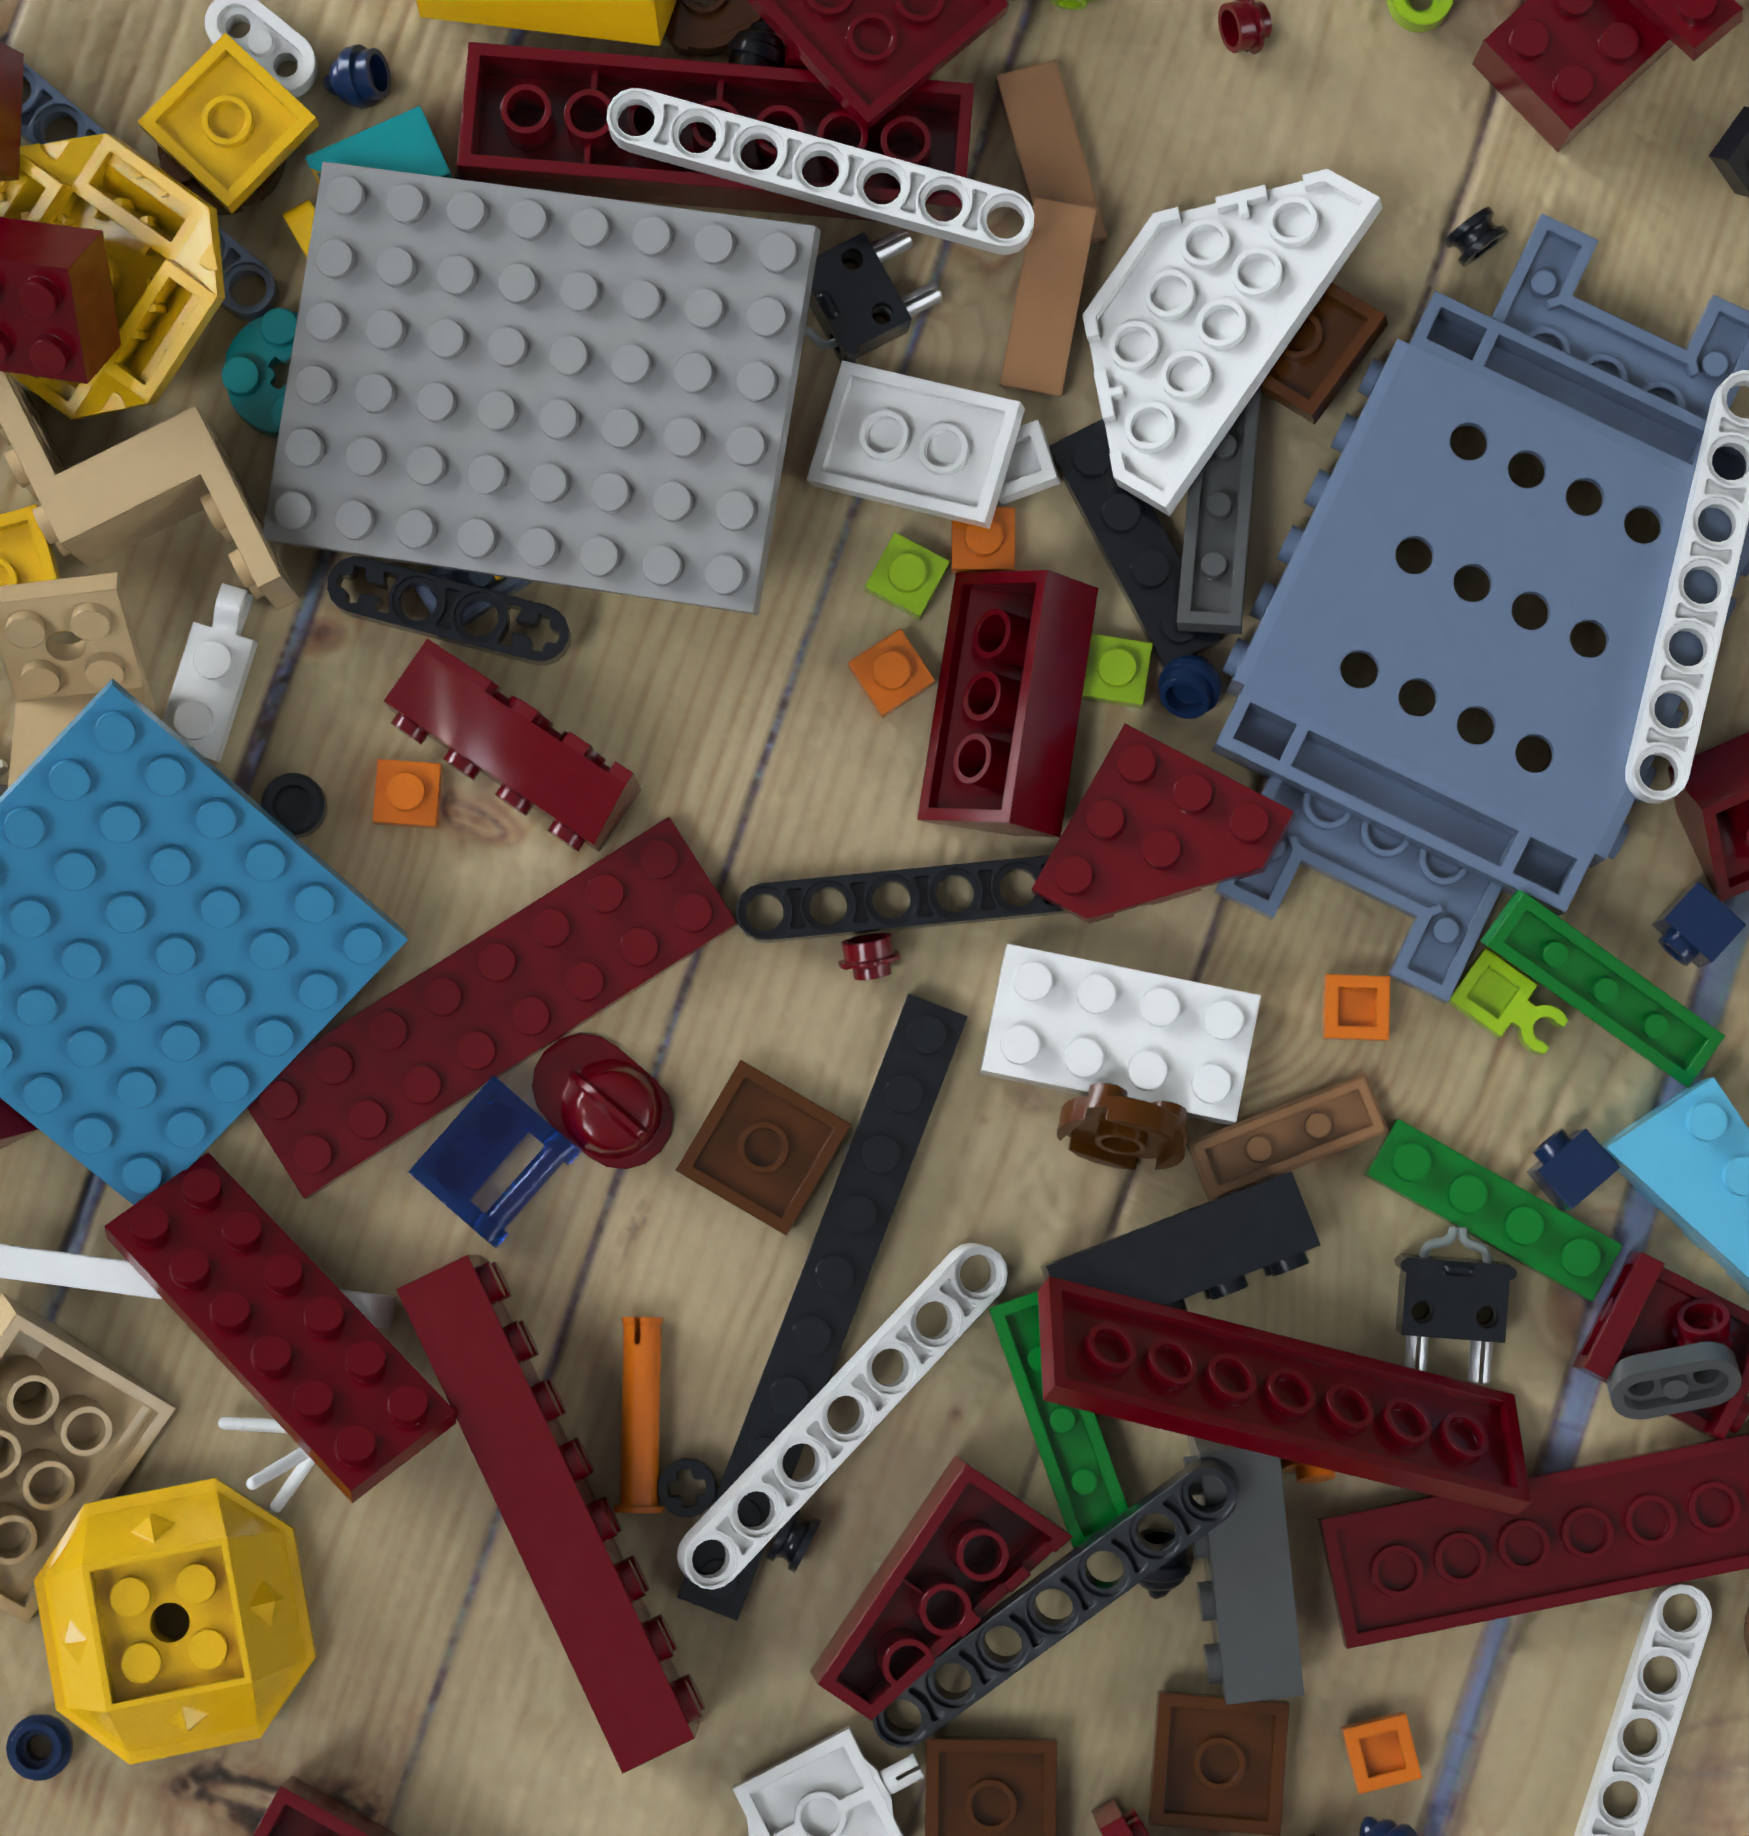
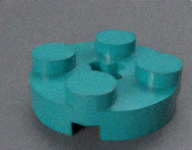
(250, 367)

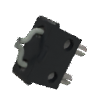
(850, 298)
(1453, 1297)

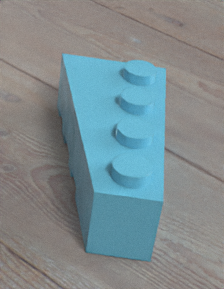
(1695, 1169)

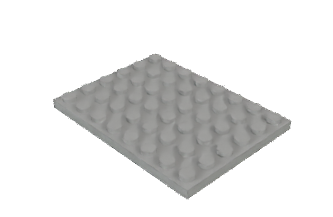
(542, 386)

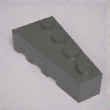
(1247, 1580)

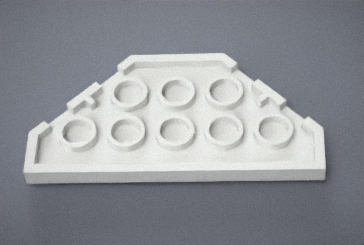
(1206, 315)

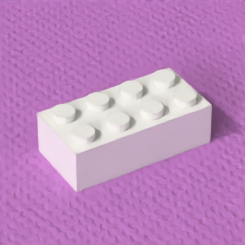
(1092, 1022)

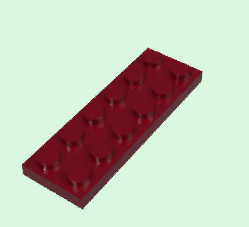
(281, 1327)

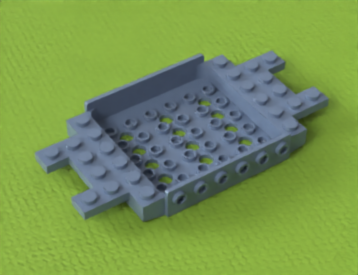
(1401, 797)

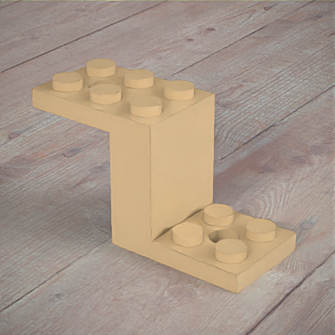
(139, 491)
(60, 679)

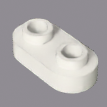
(267, 42)

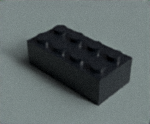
(1201, 1247)

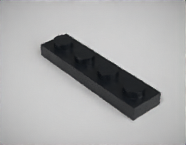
(1129, 541)

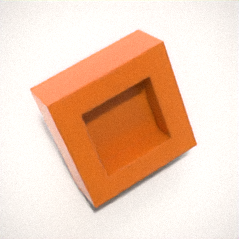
(984, 548)
(891, 673)
(408, 794)
(1356, 1007)
(1381, 1752)

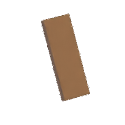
(1047, 138)
(1048, 297)
(1287, 1137)

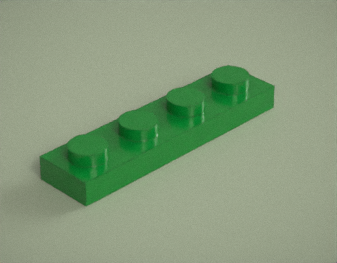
(1602, 988)
(1493, 1210)
(1065, 1436)

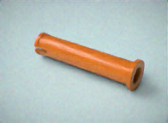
(640, 1415)

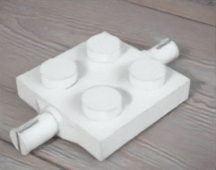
(826, 1792)

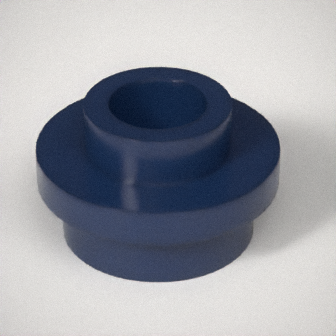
(21, 1754)

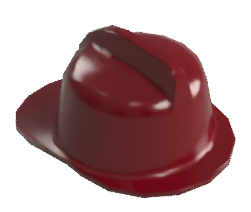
(602, 1101)

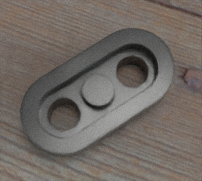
(1674, 1380)

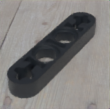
(451, 604)

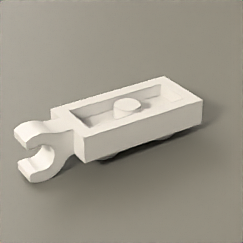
(212, 676)

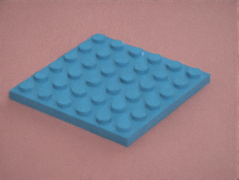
(159, 946)

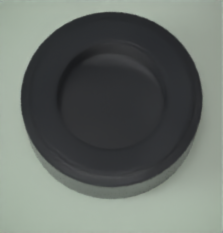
(296, 803)

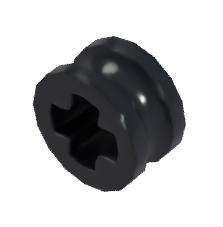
(1476, 236)
(675, 1503)
(794, 1540)

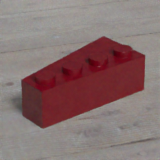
(935, 1584)

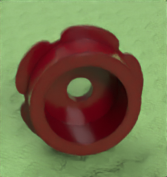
(1244, 25)
(869, 955)
(1704, 1322)

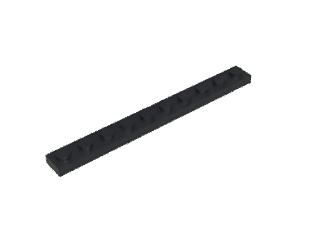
(836, 1268)

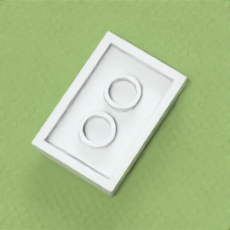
(916, 444)

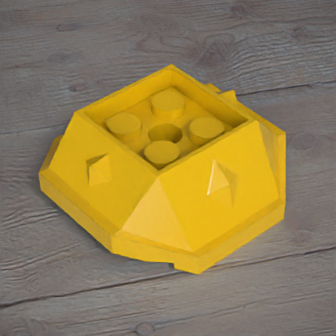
(159, 258)
(245, 1606)

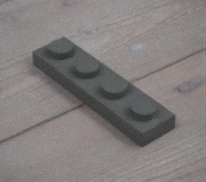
(1220, 531)

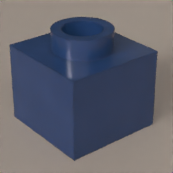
(1696, 926)
(1570, 1167)

